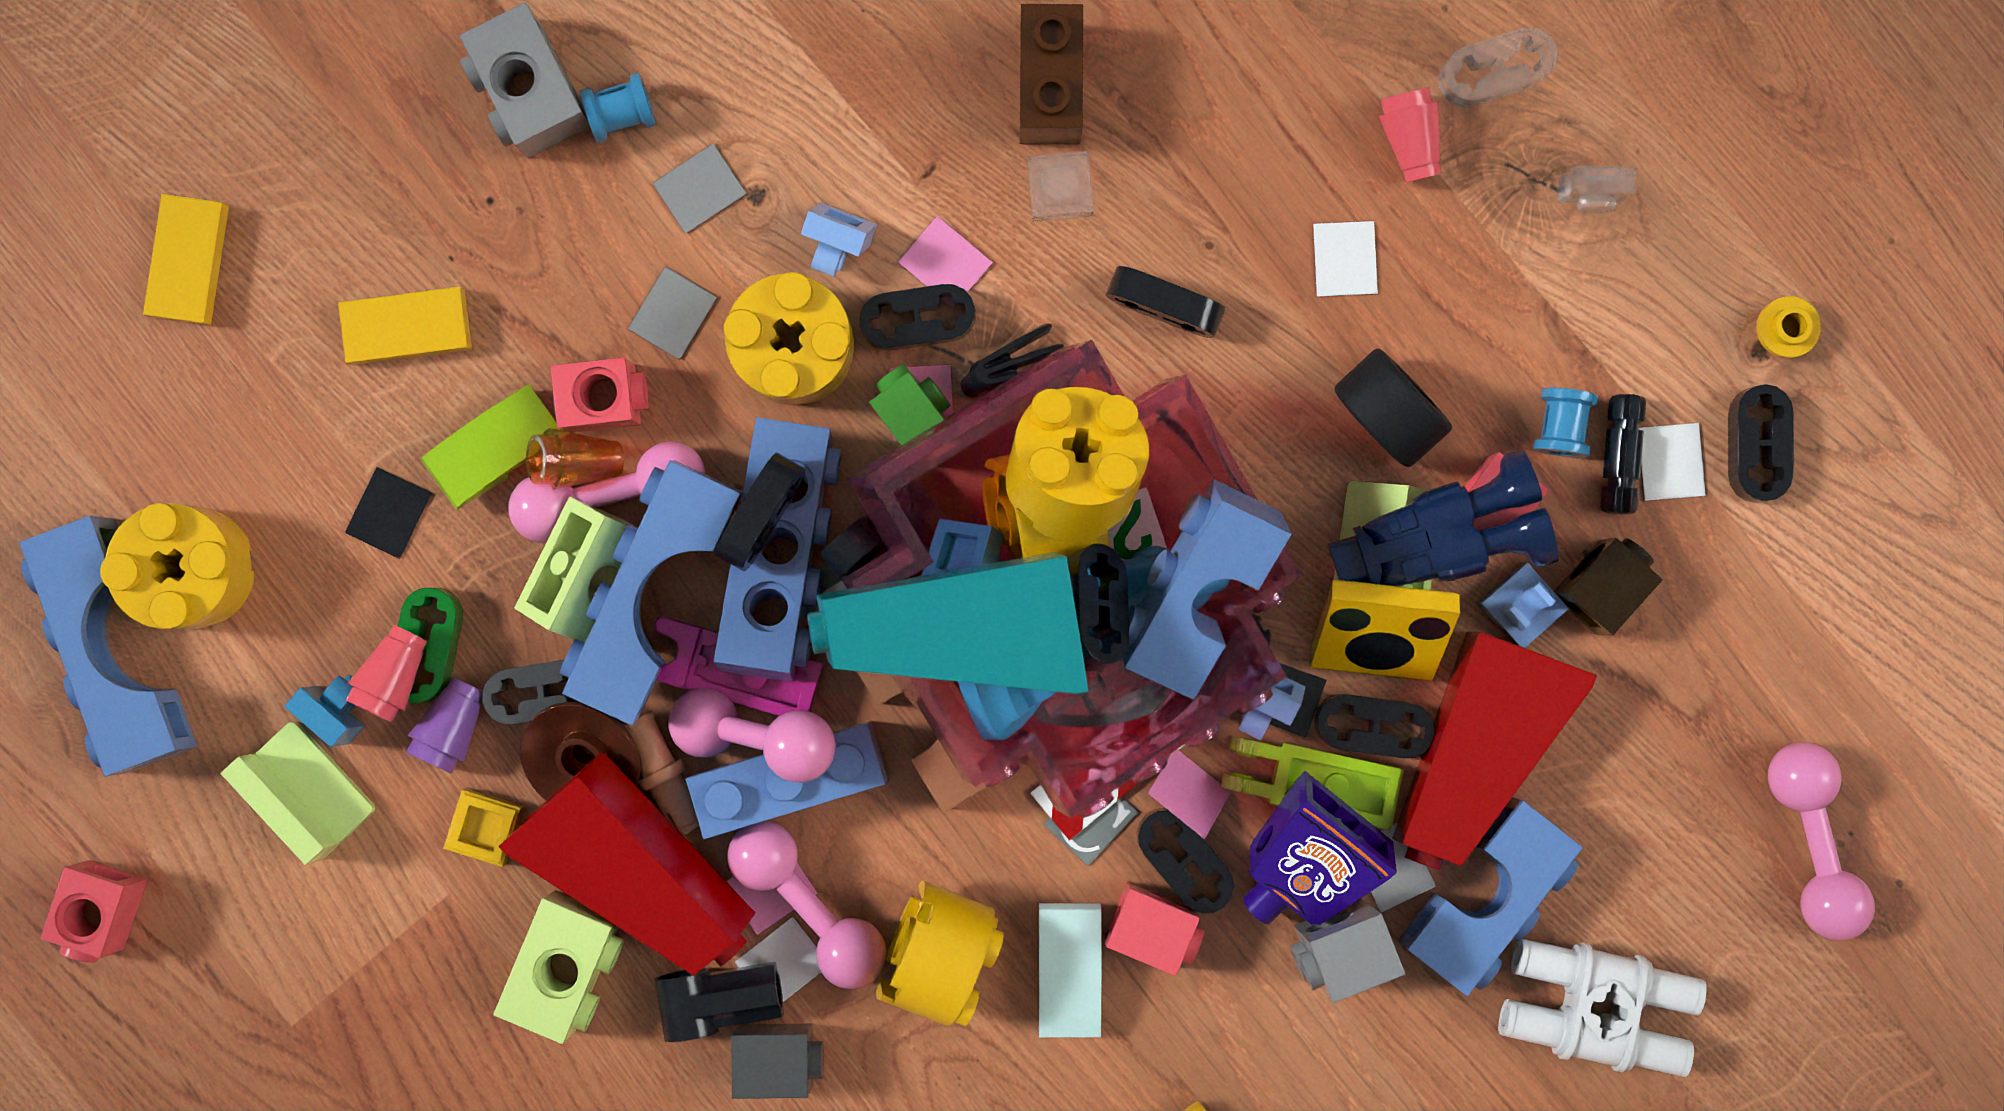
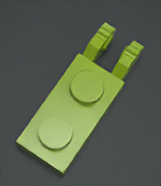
(1361, 784)

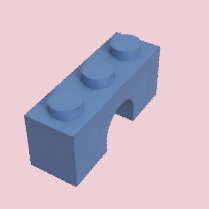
(1220, 538)
(752, 793)
(1529, 862)

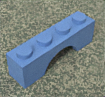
(617, 662)
(124, 719)

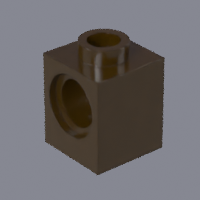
(1609, 585)

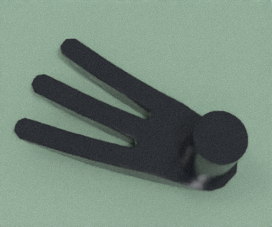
(1000, 367)

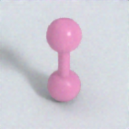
(537, 507)
(795, 744)
(1834, 900)
(849, 949)

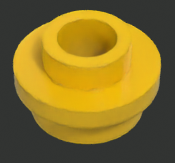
(1771, 331)

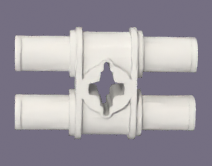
(1611, 1036)

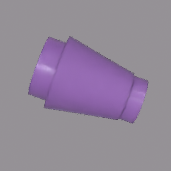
(447, 726)

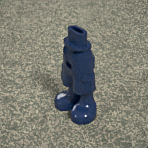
(1438, 536)

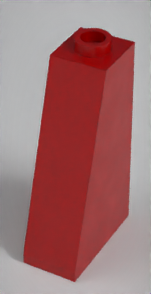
(1488, 737)
(631, 867)

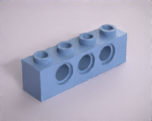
(776, 650)

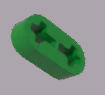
(442, 641)

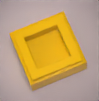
(482, 825)

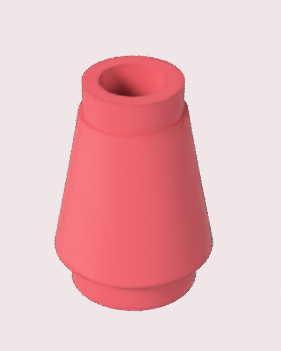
(1413, 132)
(388, 674)

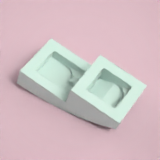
(1070, 969)

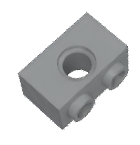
(514, 45)
(1346, 952)

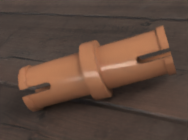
(663, 774)

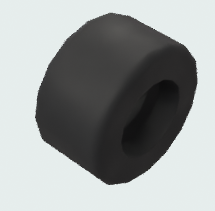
(1392, 408)

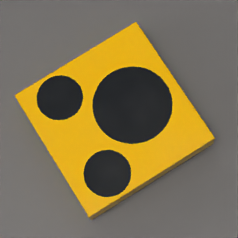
(1384, 630)

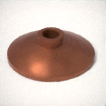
(553, 743)

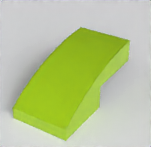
(488, 447)

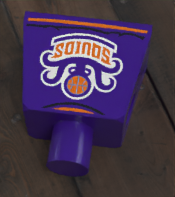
(1315, 856)

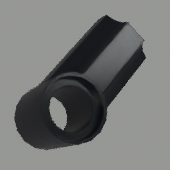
(711, 1000)

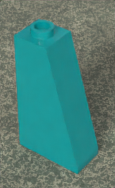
(969, 625)

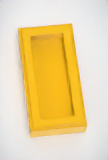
(186, 259)
(405, 325)

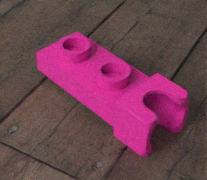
(696, 669)

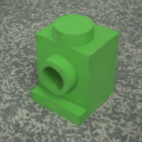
(907, 404)

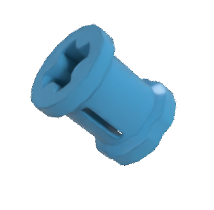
(618, 107)
(1565, 422)

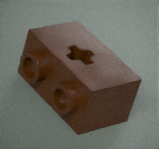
(1051, 73)

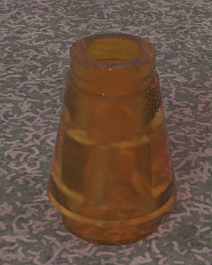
(572, 458)

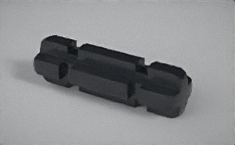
(1623, 454)

